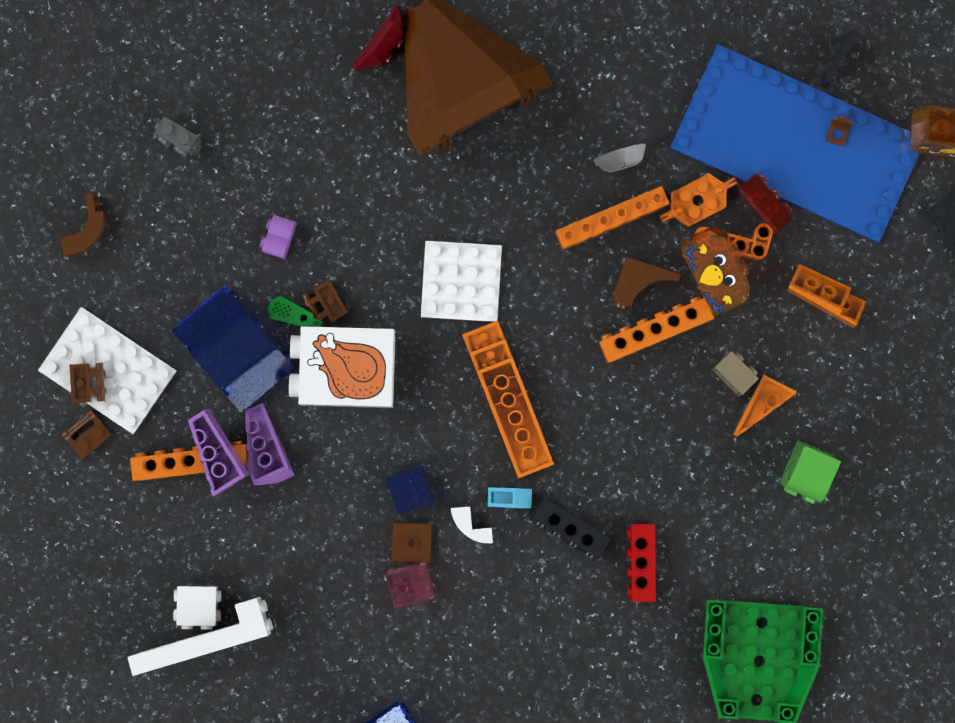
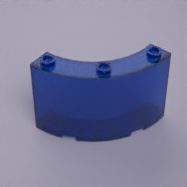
(233, 348)

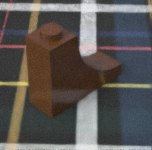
(636, 277)

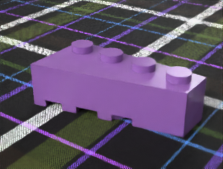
(218, 456)

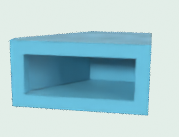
(509, 497)

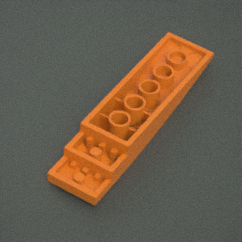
(508, 399)

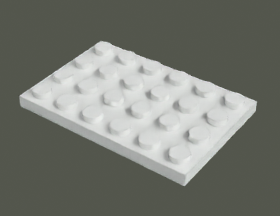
(132, 373)

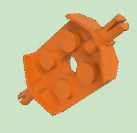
(713, 195)

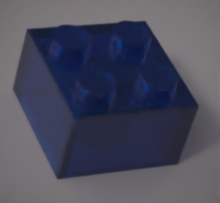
(410, 489)

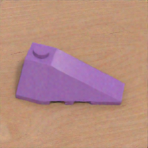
(266, 456)

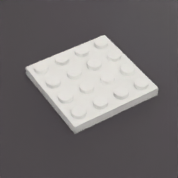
(461, 281)

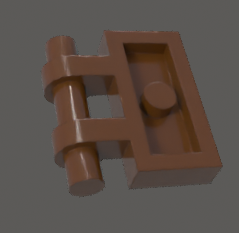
(330, 301)
(81, 383)

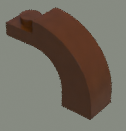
(91, 234)

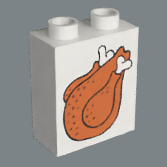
(343, 367)

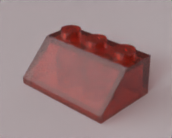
(766, 201)

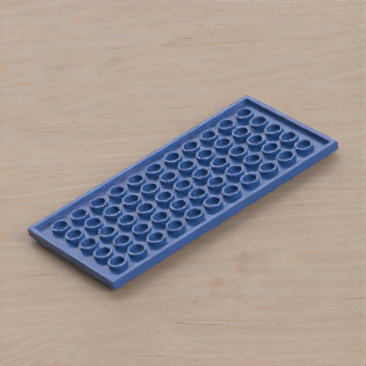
(774, 125)

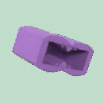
(278, 236)

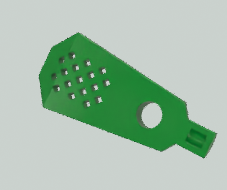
(294, 315)

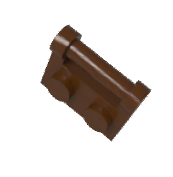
(89, 439)

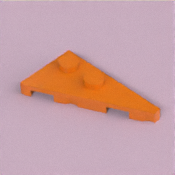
(765, 399)

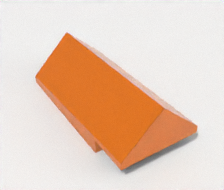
(827, 295)

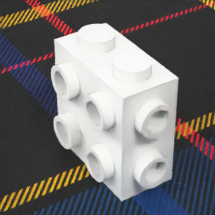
(197, 606)

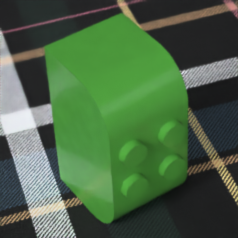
(809, 472)

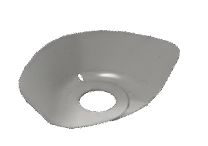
(615, 160)

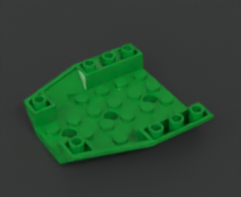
(789, 650)

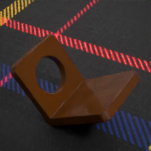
(841, 123)

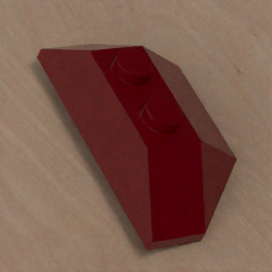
(382, 44)

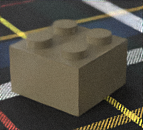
(735, 373)

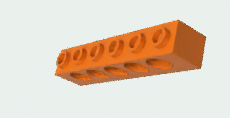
(612, 218)
(613, 353)
(141, 472)

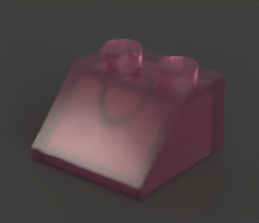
(410, 585)

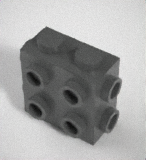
(174, 135)

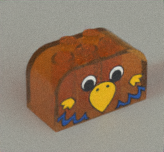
(933, 131)
(717, 269)

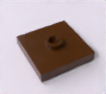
(411, 542)

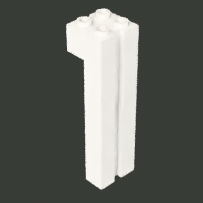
(252, 626)

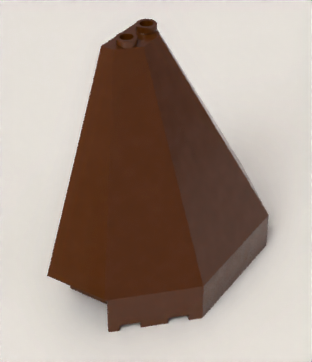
(460, 74)

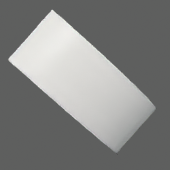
(462, 518)

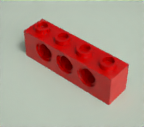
(648, 592)

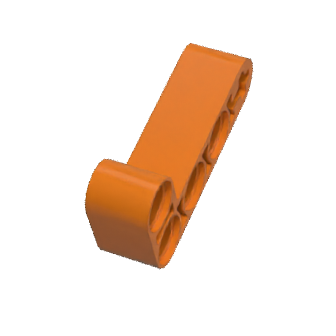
(749, 244)

